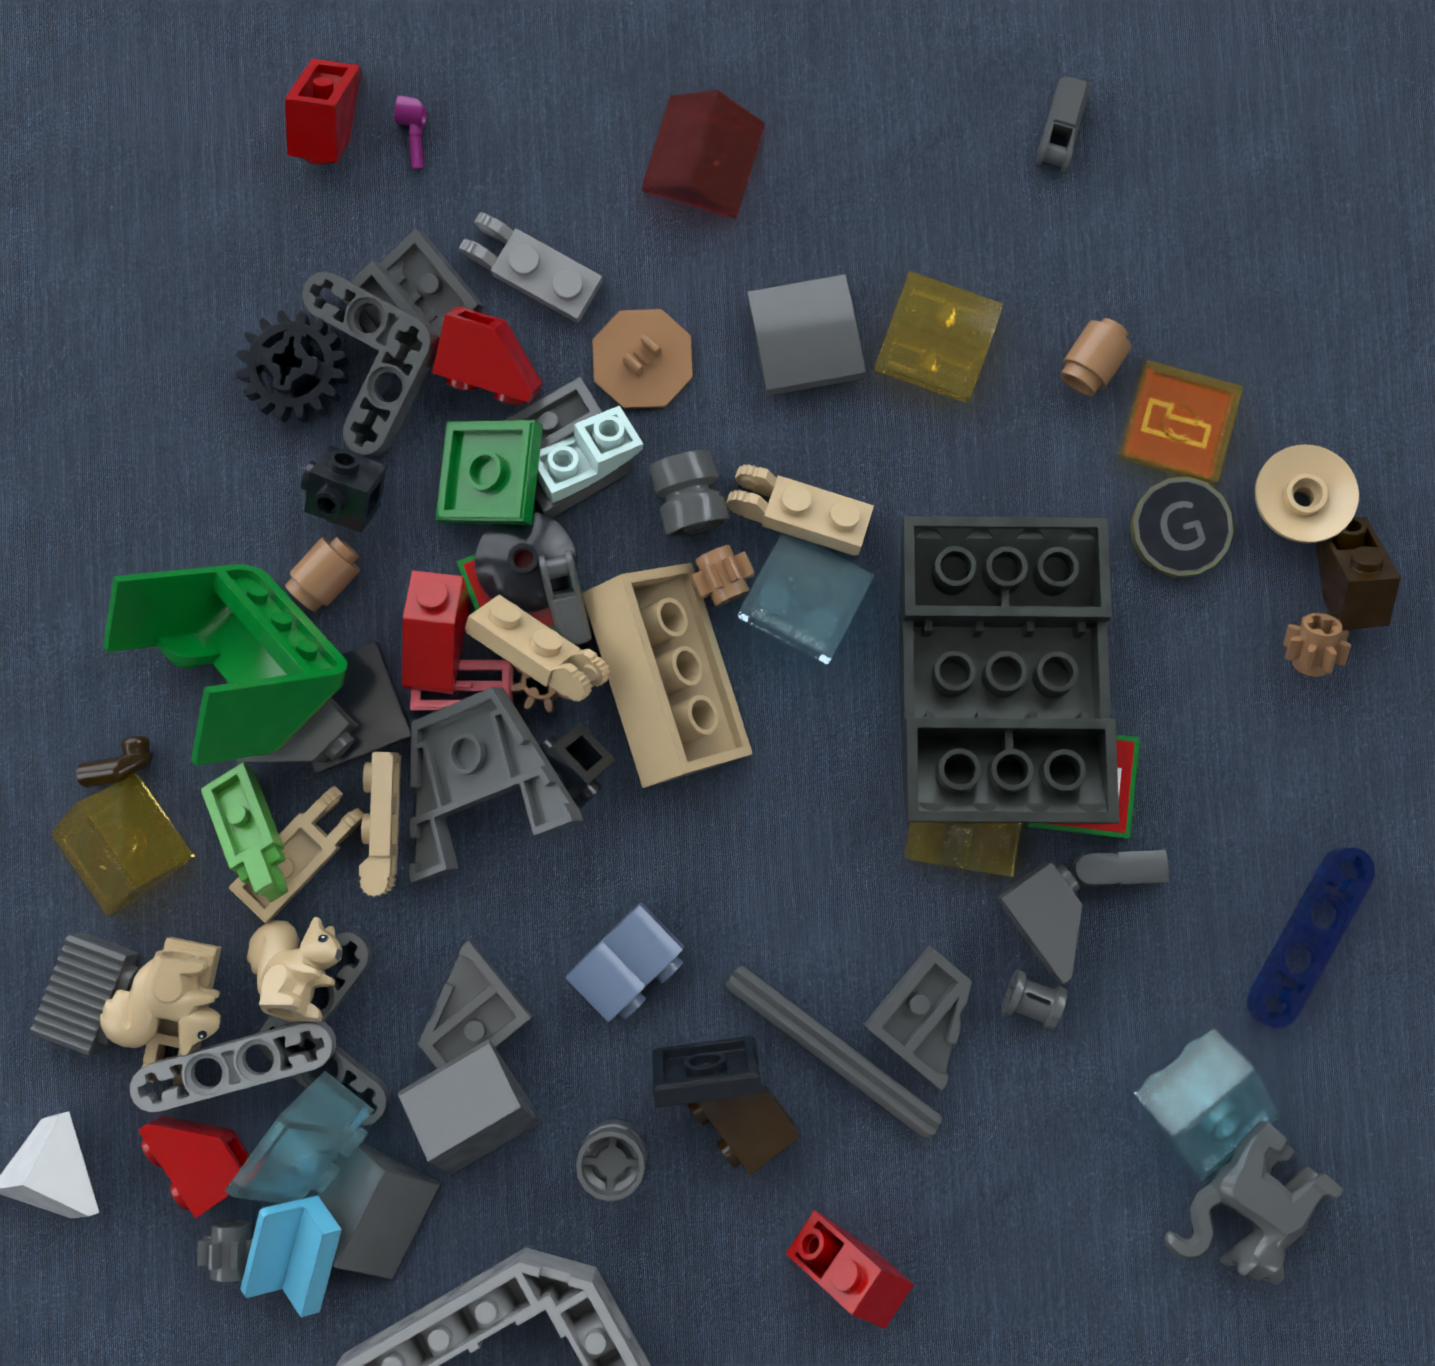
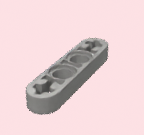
(235, 1071)

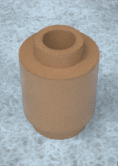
(1095, 356)
(323, 573)

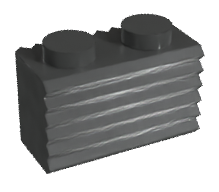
(81, 983)

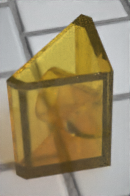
(121, 843)

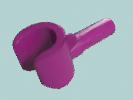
(412, 113)

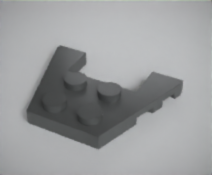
(472, 756)

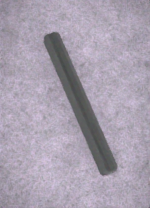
(834, 1052)

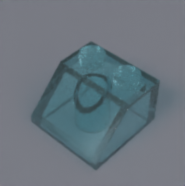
(806, 596)
(1206, 1102)
(304, 1145)

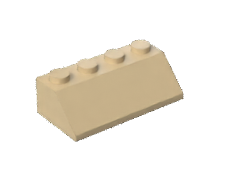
(666, 673)

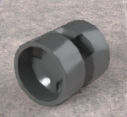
(690, 499)
(611, 1160)

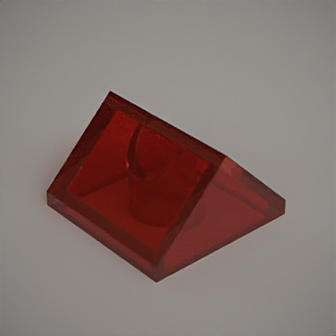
(704, 152)

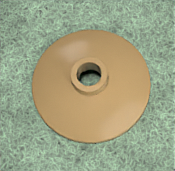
(1322, 478)

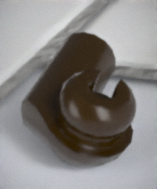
(115, 769)

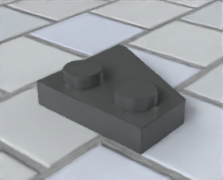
(471, 1009)
(924, 1015)

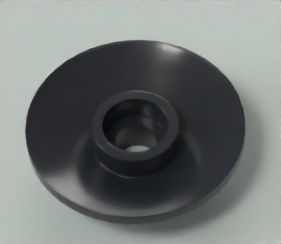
(497, 566)

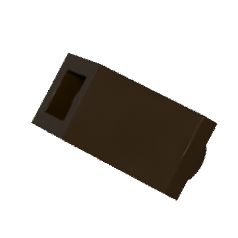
(1358, 577)
(750, 1127)

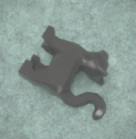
(1274, 1210)

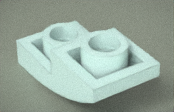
(592, 453)

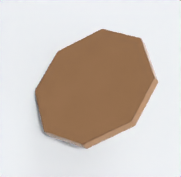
(642, 359)

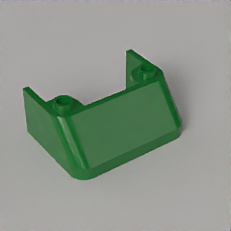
(252, 633)

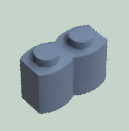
(625, 963)

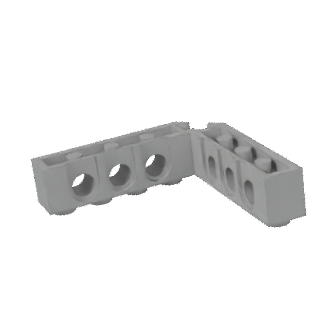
(499, 1296)

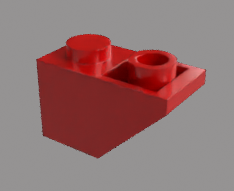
(484, 354)
(196, 1159)
(849, 1270)

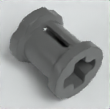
(1034, 1000)

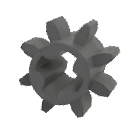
(226, 1249)

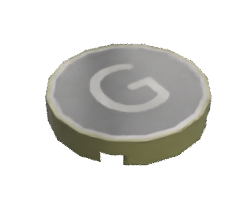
(1181, 527)

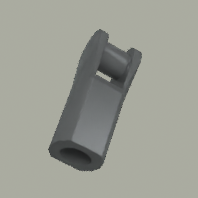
(1063, 121)
(565, 605)
(1121, 868)

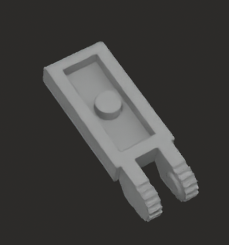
(535, 269)

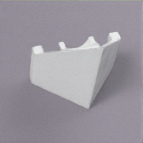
(51, 1170)

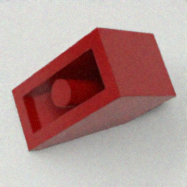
(321, 111)
(433, 631)

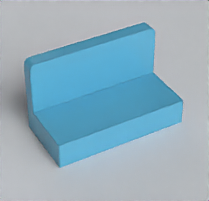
(293, 1253)

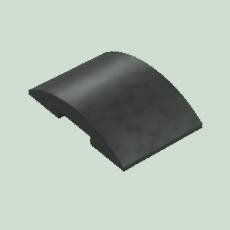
(1006, 670)

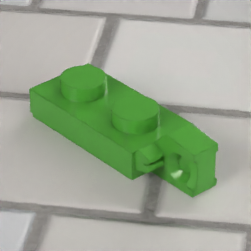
(247, 830)

